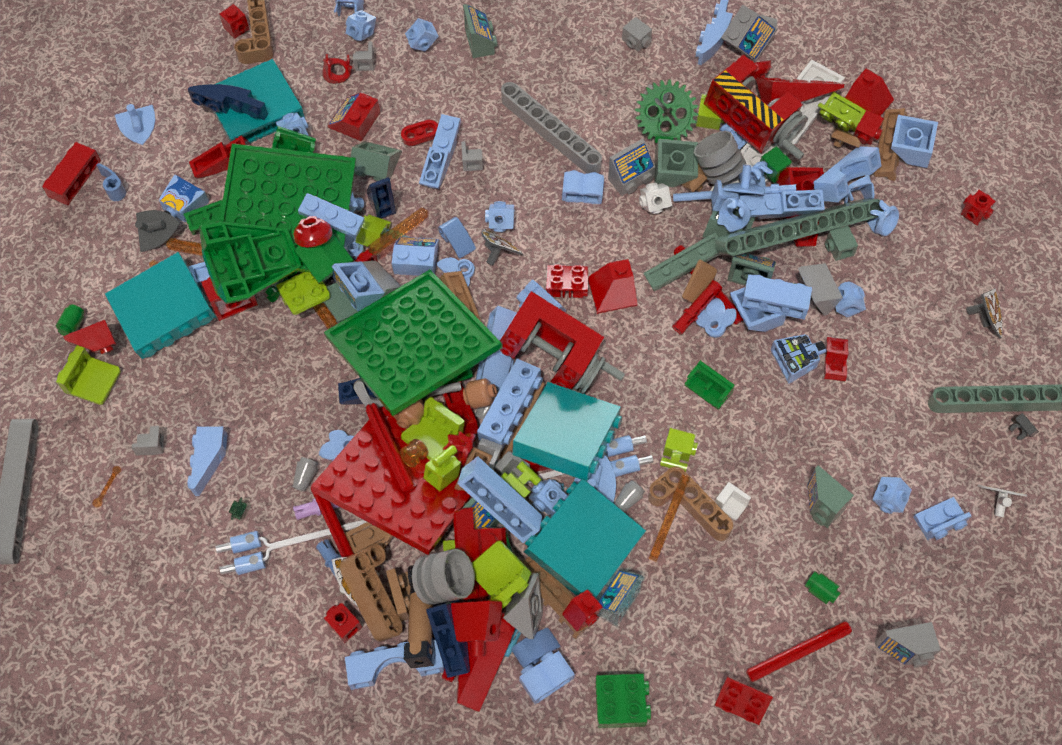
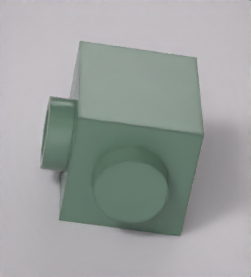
(841, 243)

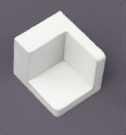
(732, 501)

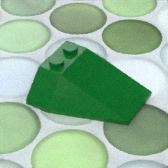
(246, 258)

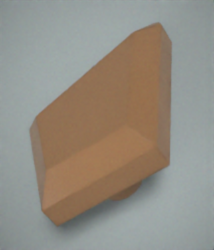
(843, 136)
(696, 184)

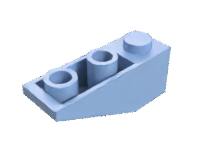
(209, 451)

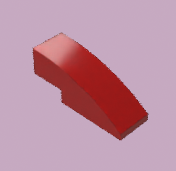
(215, 159)
(455, 402)

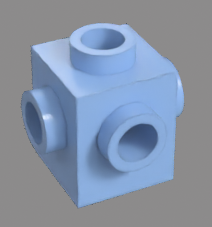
(360, 25)
(421, 35)
(293, 122)
(501, 223)
(852, 299)
(546, 495)
(892, 495)

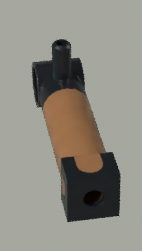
(418, 650)

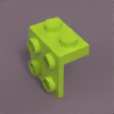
(842, 111)
(302, 292)
(87, 377)
(434, 427)
(500, 573)

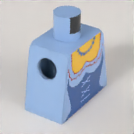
(182, 197)

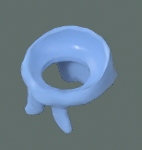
(356, 4)
(757, 173)
(864, 185)
(729, 220)
(886, 221)

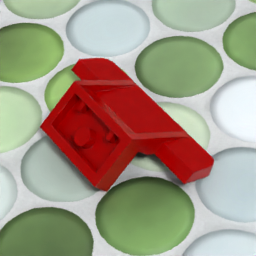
(474, 540)

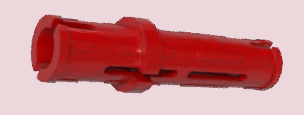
(692, 312)

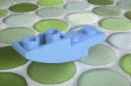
(712, 35)
(440, 152)
(784, 204)

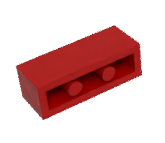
(71, 173)

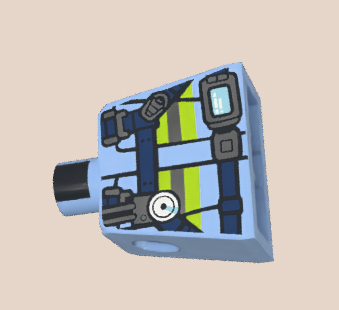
(797, 355)

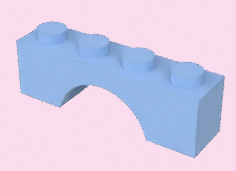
(857, 163)
(365, 667)

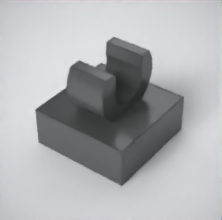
(1025, 425)

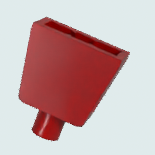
(476, 623)

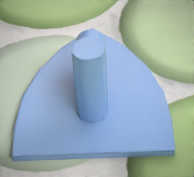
(136, 123)
(745, 185)
(603, 479)

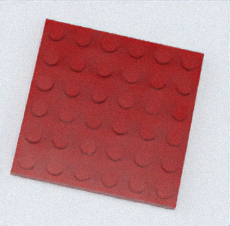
(366, 486)

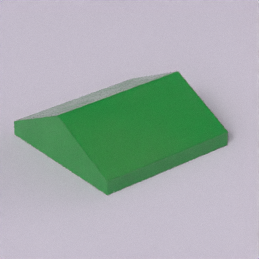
(322, 258)

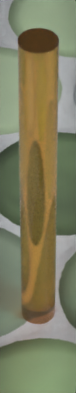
(669, 517)

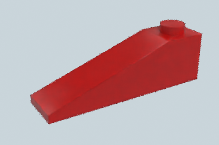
(801, 89)
(804, 180)
(474, 686)

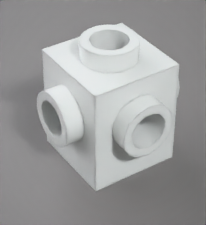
(655, 197)

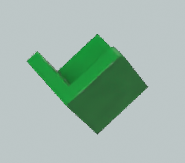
(776, 161)

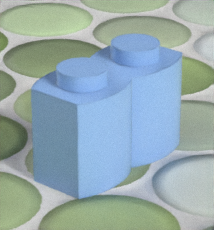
(583, 187)
(546, 677)

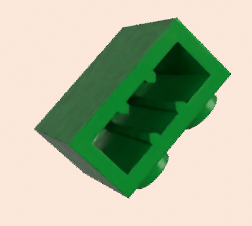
(622, 701)

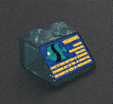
(619, 596)

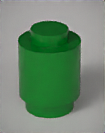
(70, 319)
(823, 588)

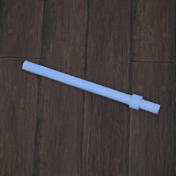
(773, 189)

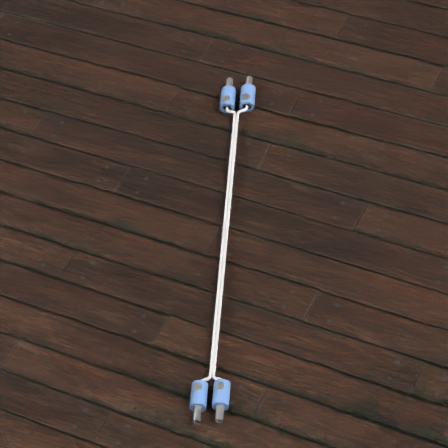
(252, 539)

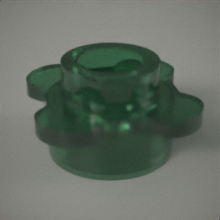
(237, 509)

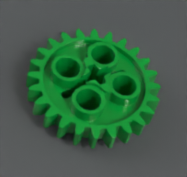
(679, 99)

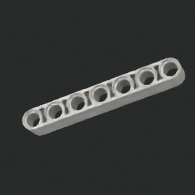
(559, 135)
(16, 486)

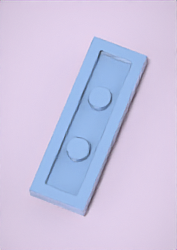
(337, 217)

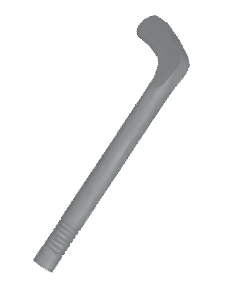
(364, 396)

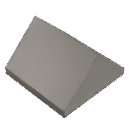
(824, 289)
(526, 608)

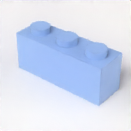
(776, 296)

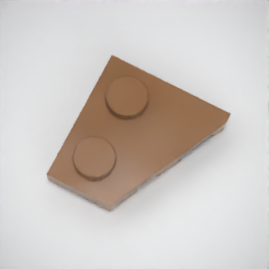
(367, 535)

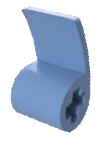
(112, 184)
(456, 234)
(532, 650)

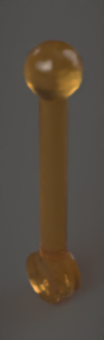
(98, 501)

